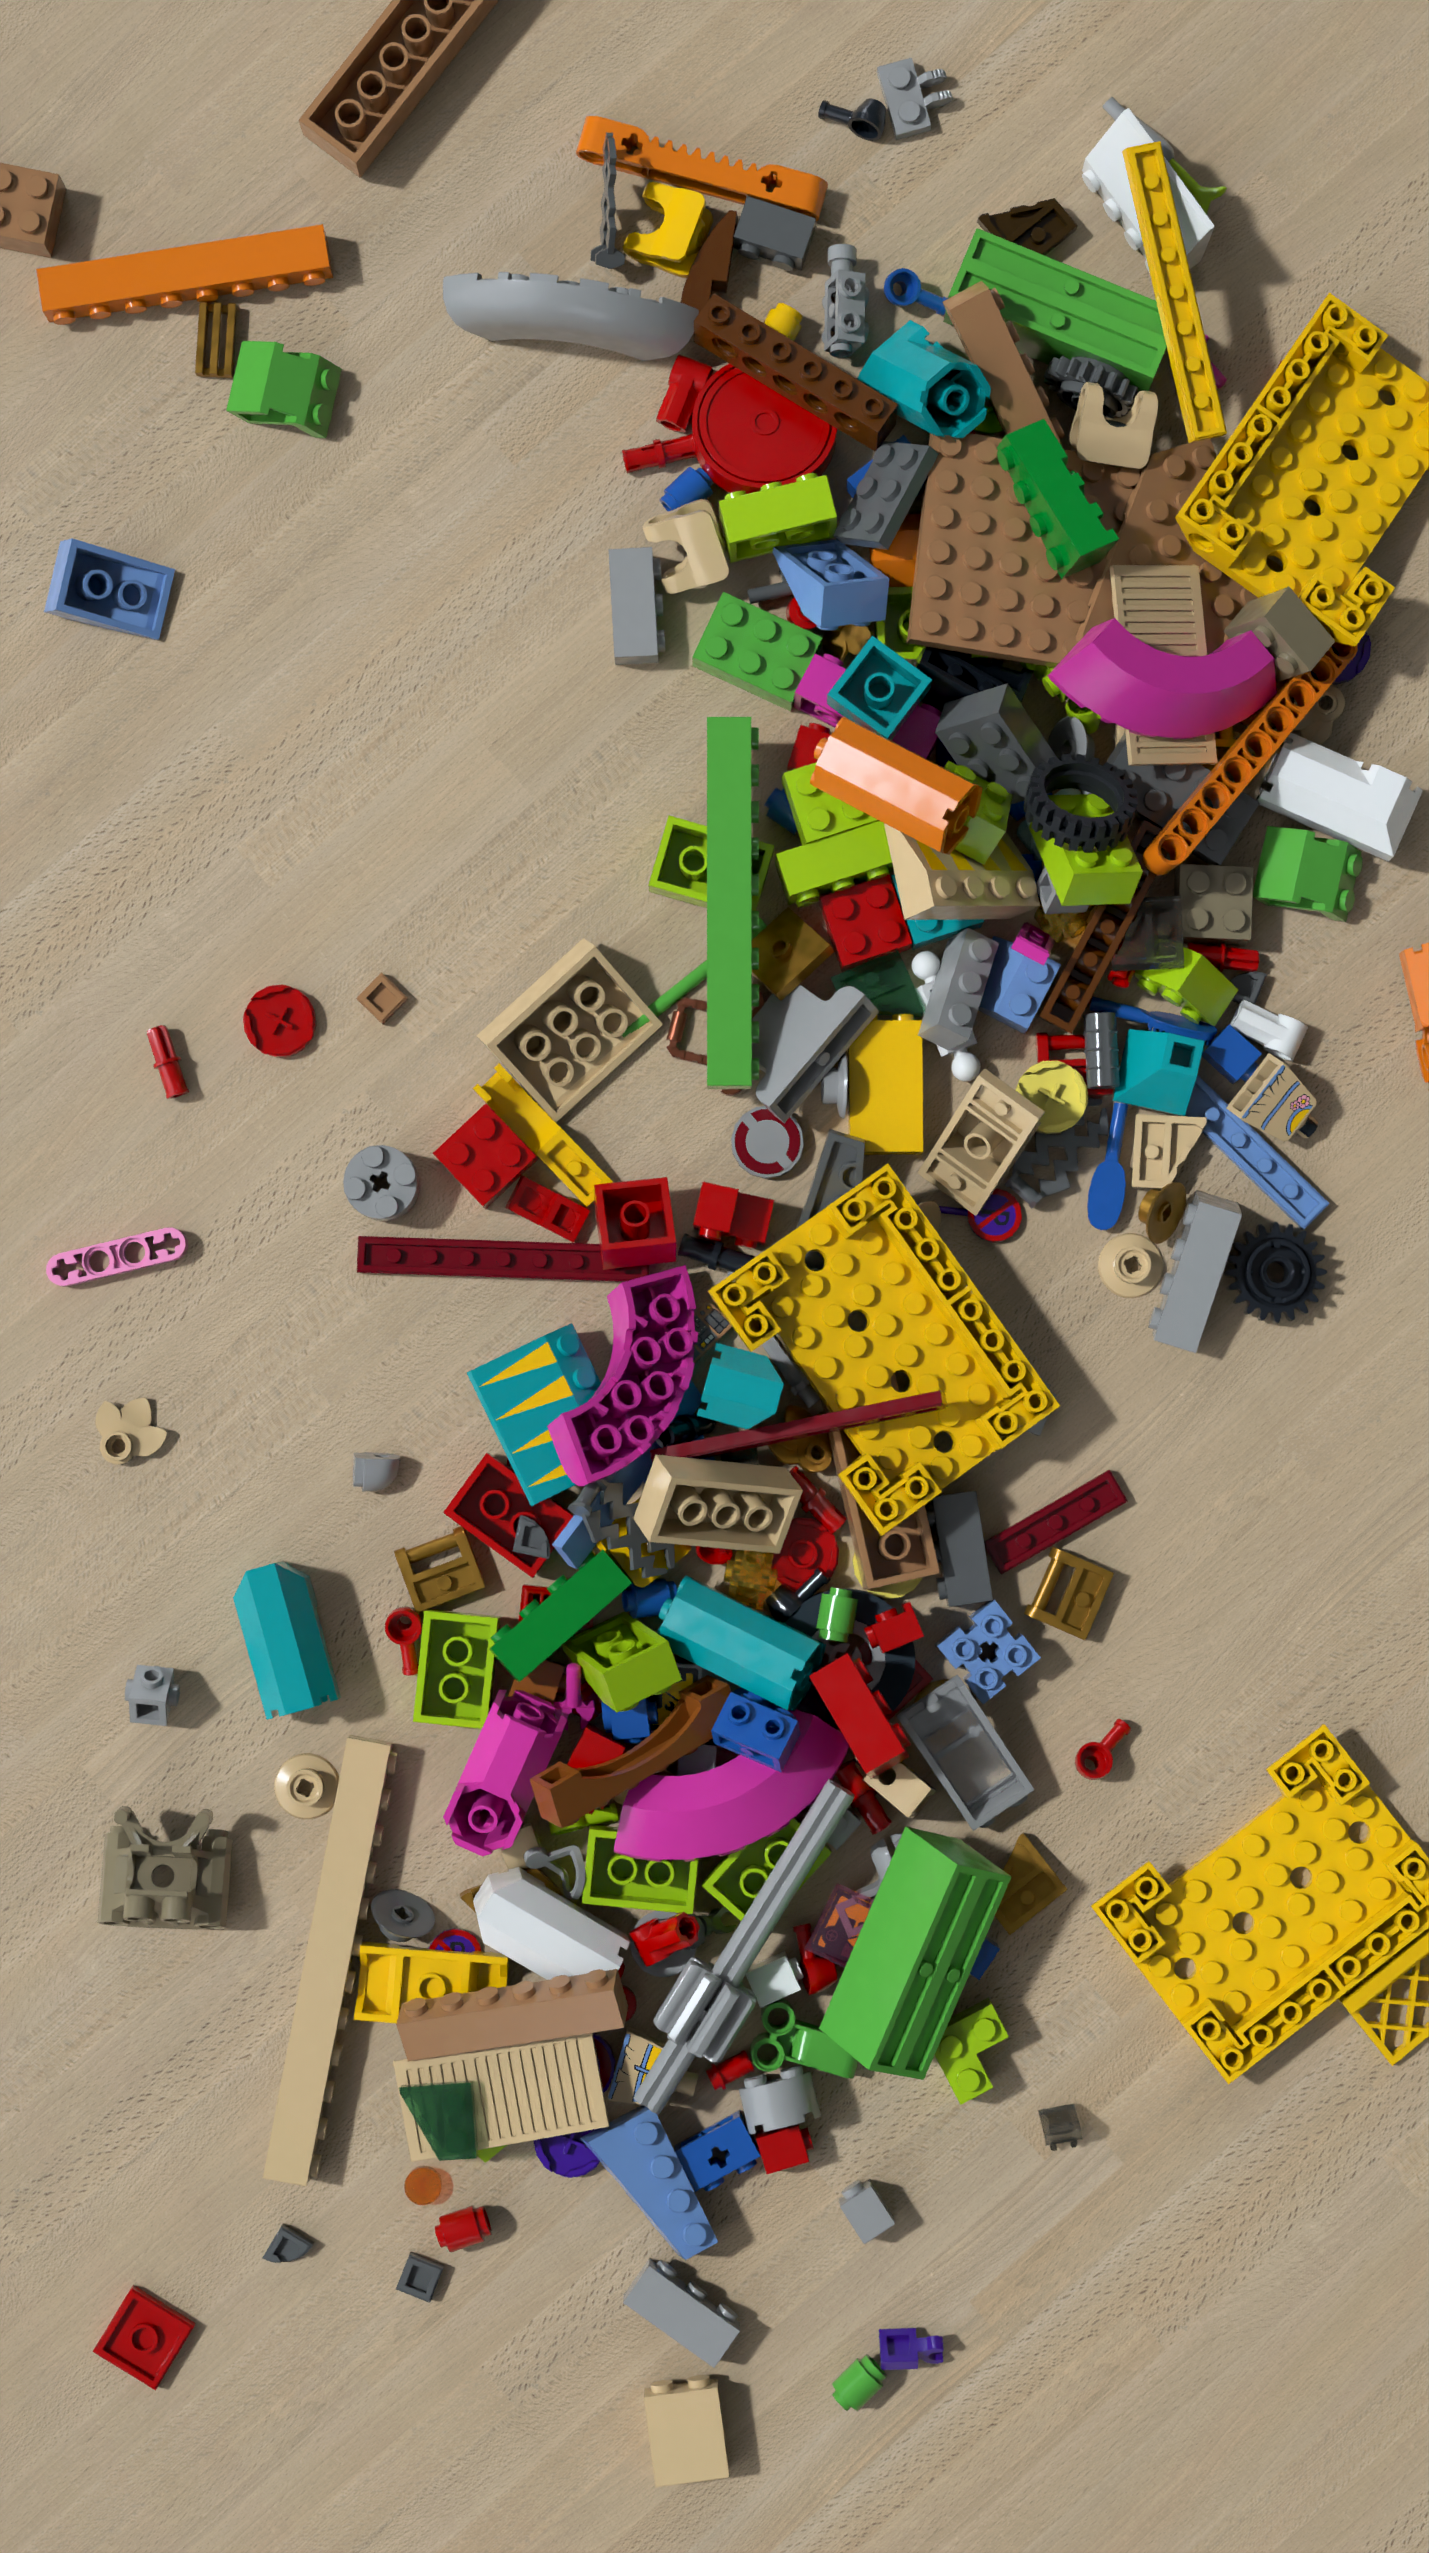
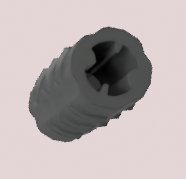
(1101, 1050)

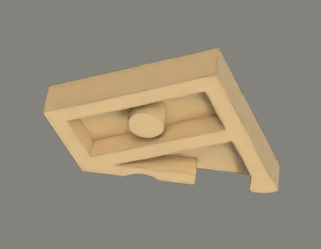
(1162, 1147)

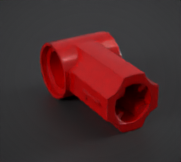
(684, 386)
(660, 1939)

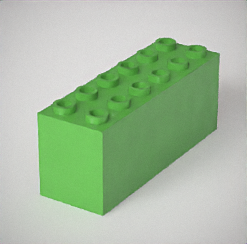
(1066, 309)
(914, 1953)

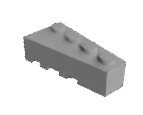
(1196, 1271)

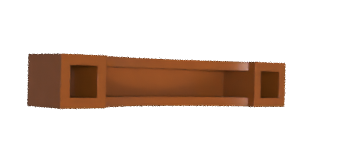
(570, 1792)

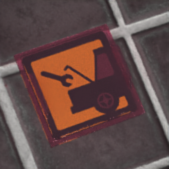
(839, 1925)

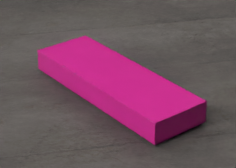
(1033, 943)

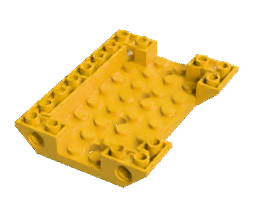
(1293, 453)
(919, 1321)
(1303, 1940)

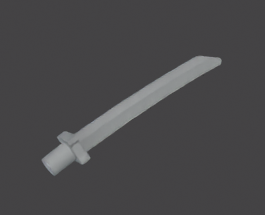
(799, 1385)

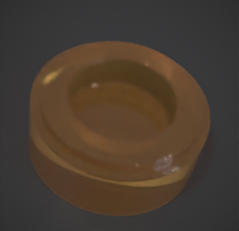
(423, 2185)

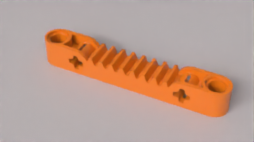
(794, 188)

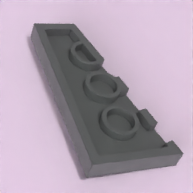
(836, 1174)

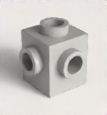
(151, 1695)

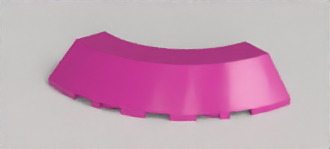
(1162, 691)
(729, 1804)

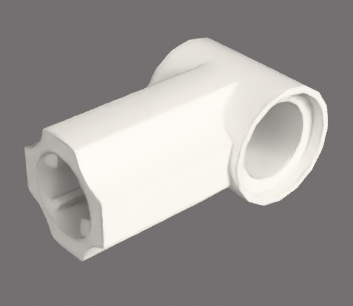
(1278, 1034)

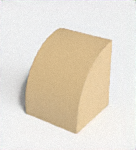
(525, 1839)

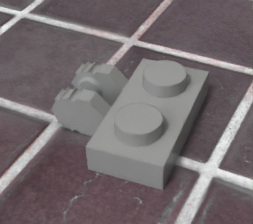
(905, 99)

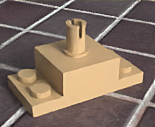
(981, 1142)

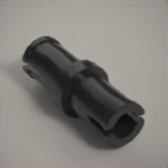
(712, 1254)
(685, 1429)

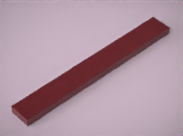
(488, 1259)
(806, 1427)

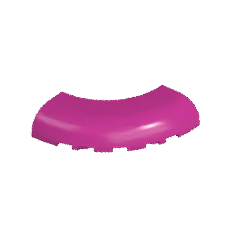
(642, 1383)

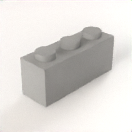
(635, 606)
(958, 989)
(682, 2311)

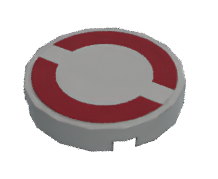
(766, 1144)

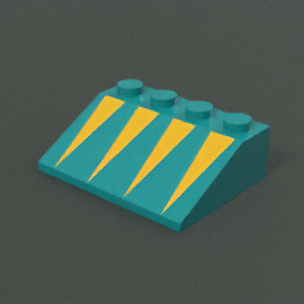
(527, 1393)

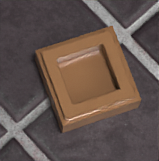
(382, 998)

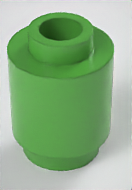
(837, 1615)
(858, 2383)

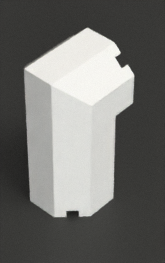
(1339, 796)
(544, 1928)

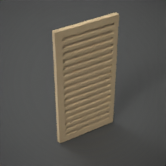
(1165, 612)
(518, 2091)

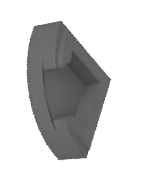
(1248, 986)
(531, 1539)
(287, 2246)

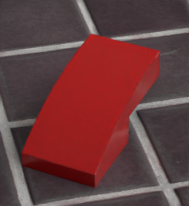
(547, 1209)

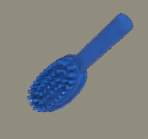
(1159, 1020)
(1108, 1182)

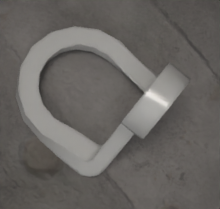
(538, 1857)

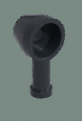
(864, 122)
(786, 1601)

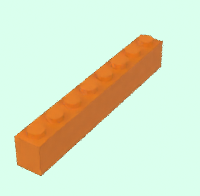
(184, 274)

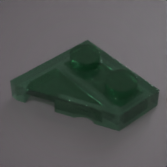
(884, 984)
(445, 2117)

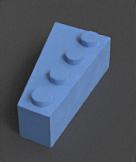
(650, 2173)

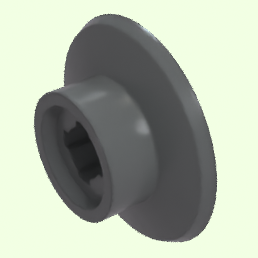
(402, 1915)

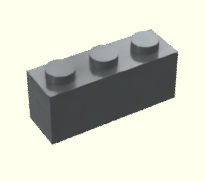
(960, 1549)

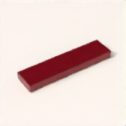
(1055, 1522)

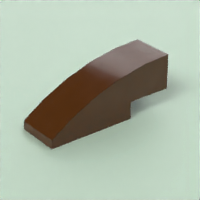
(711, 265)

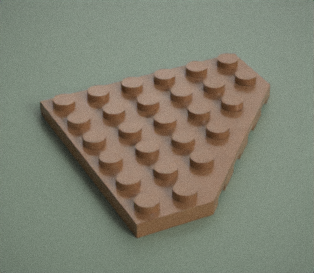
(1155, 538)

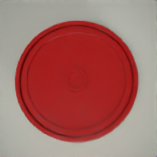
(755, 435)

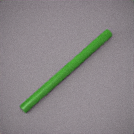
(678, 991)

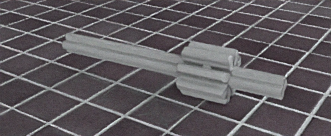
(709, 1999)

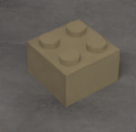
(1285, 630)
(1215, 903)

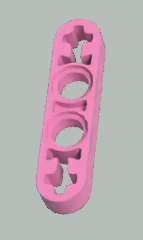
(117, 1260)

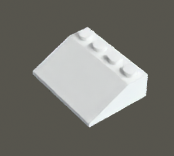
(1106, 173)

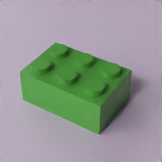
(755, 650)

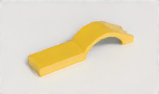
(542, 1135)

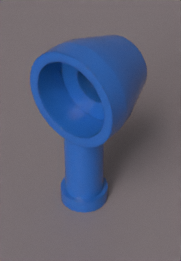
(911, 291)

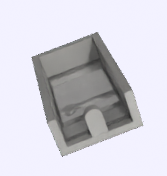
(966, 1753)

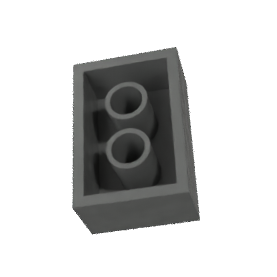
(994, 738)

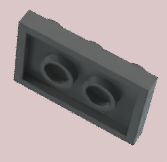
(885, 494)

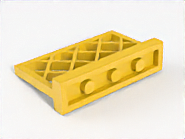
(1382, 1980)

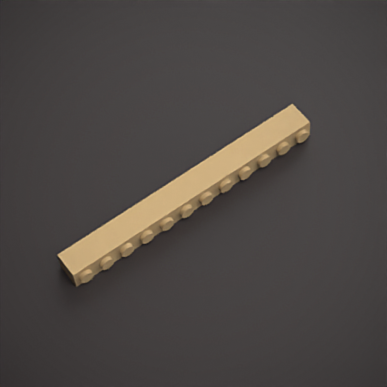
(328, 1961)

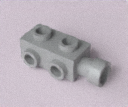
(851, 296)

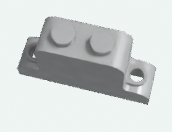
(803, 1042)

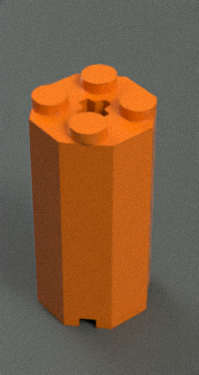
(895, 785)

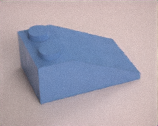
(833, 584)
(109, 589)

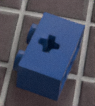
(725, 2134)

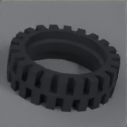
(1073, 828)

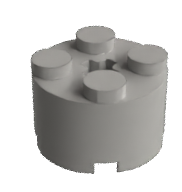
(376, 1162)
(780, 2100)

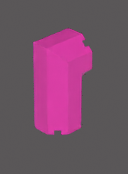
(496, 1779)

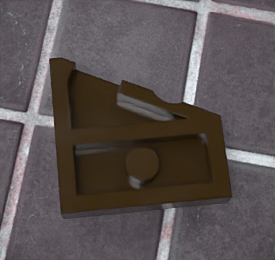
(1032, 227)

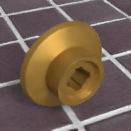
(1162, 1211)

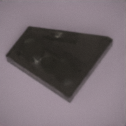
(1153, 937)

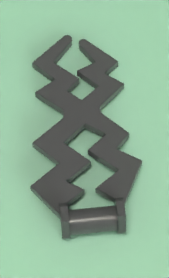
(606, 254)
(1041, 1157)
(614, 1494)

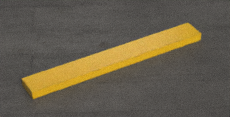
(1174, 291)

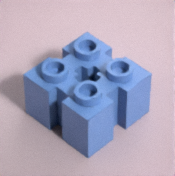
(964, 1648)

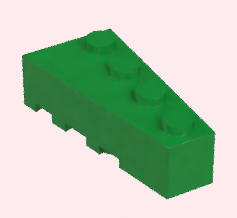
(1055, 499)
(559, 1616)

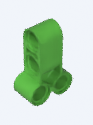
(800, 2044)

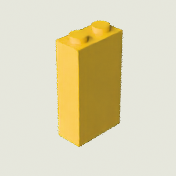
(887, 1087)

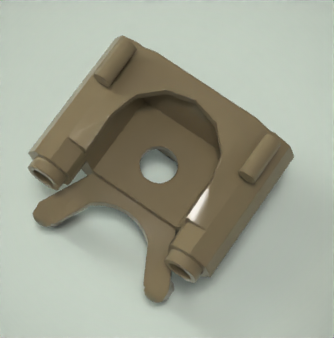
(199, 1885)

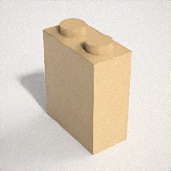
(686, 2431)

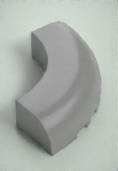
(568, 312)

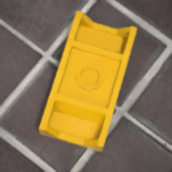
(399, 1974)

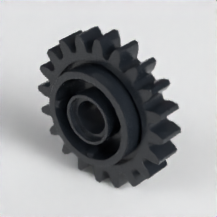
(1252, 1277)

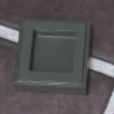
(420, 2277)

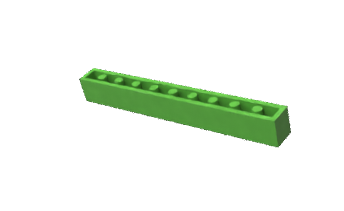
(730, 903)

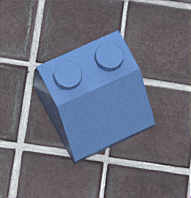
(1016, 986)

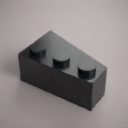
(960, 675)

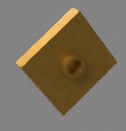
(788, 953)

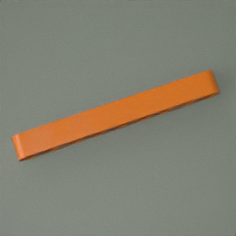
(1241, 763)

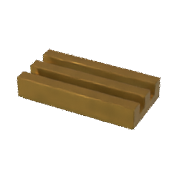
(217, 310)

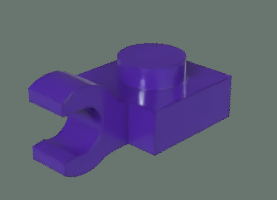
(902, 2349)

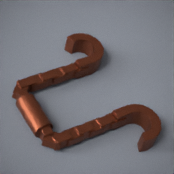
(677, 1028)

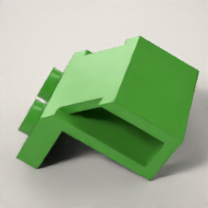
(283, 388)
(1307, 872)

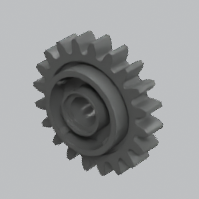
(1070, 375)

